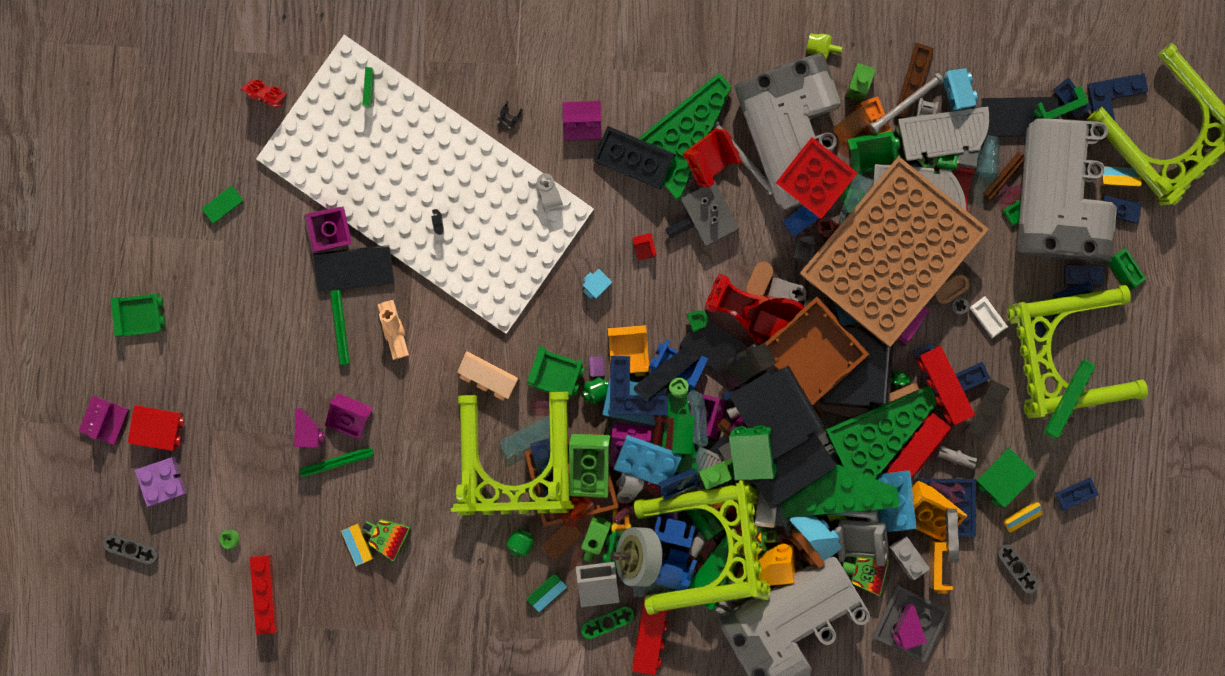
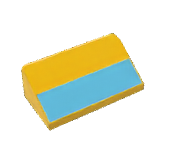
(1120, 177)
(1023, 517)
(357, 544)

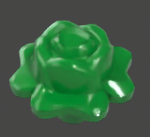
(899, 379)

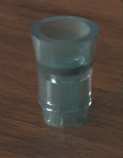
(988, 158)

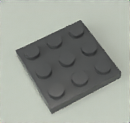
(930, 616)

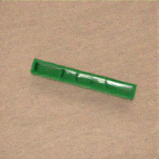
(1069, 399)

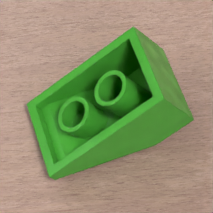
(589, 465)

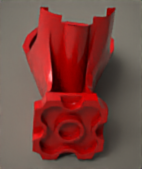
(758, 314)

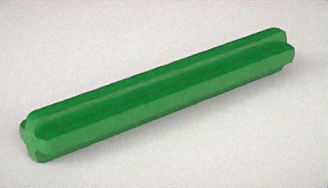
(340, 329)
(336, 462)

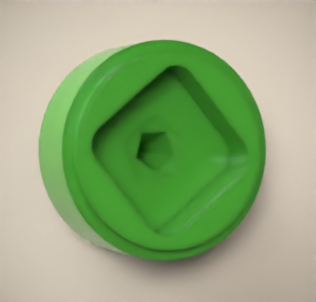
(678, 387)
(229, 539)

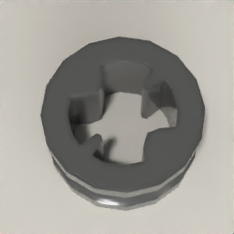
(954, 308)

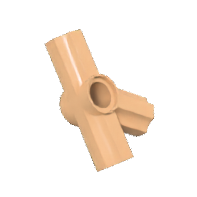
(393, 329)

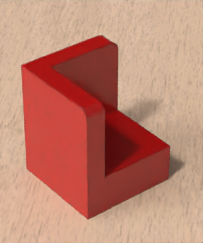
(644, 246)

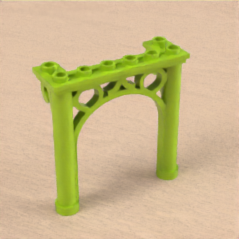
(1161, 184)
(1022, 314)
(558, 490)
(755, 587)

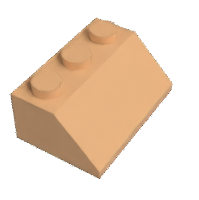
(487, 376)

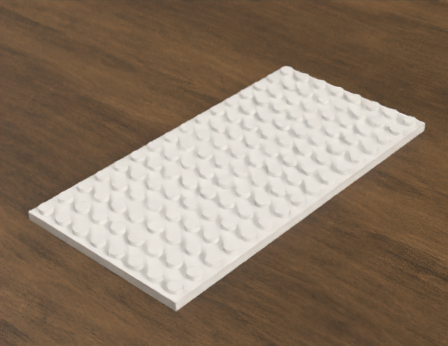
(416, 157)

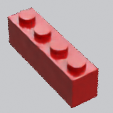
(946, 386)
(921, 446)
(263, 594)
(649, 641)

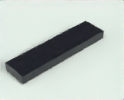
(663, 375)

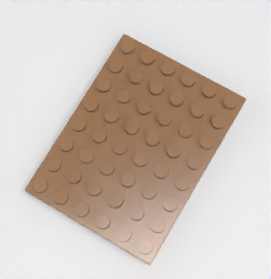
(894, 251)

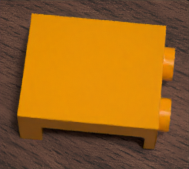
(633, 343)
(935, 566)

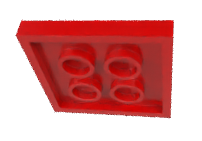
(816, 178)

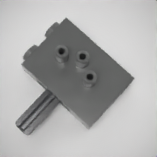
(707, 214)

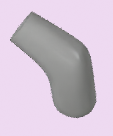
(697, 544)

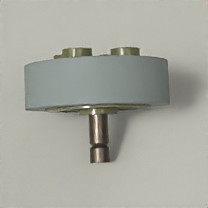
(638, 556)

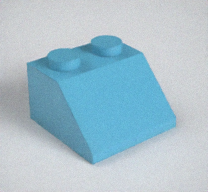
(959, 89)
(818, 535)

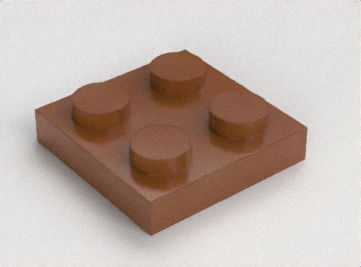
(809, 554)

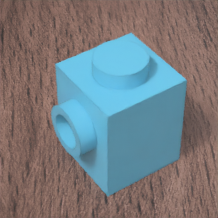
(596, 284)

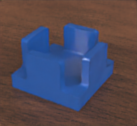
(674, 532)
(675, 571)

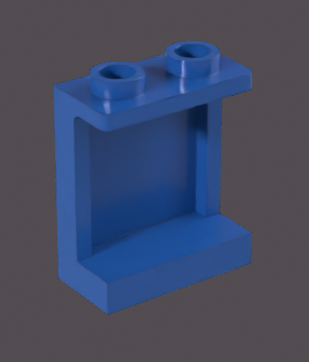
(665, 352)

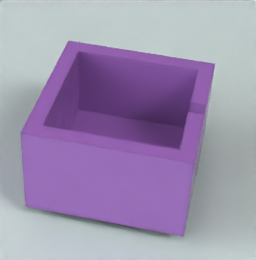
(159, 483)

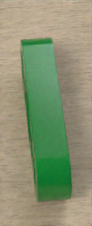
(596, 633)

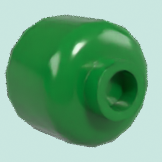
(595, 391)
(520, 543)

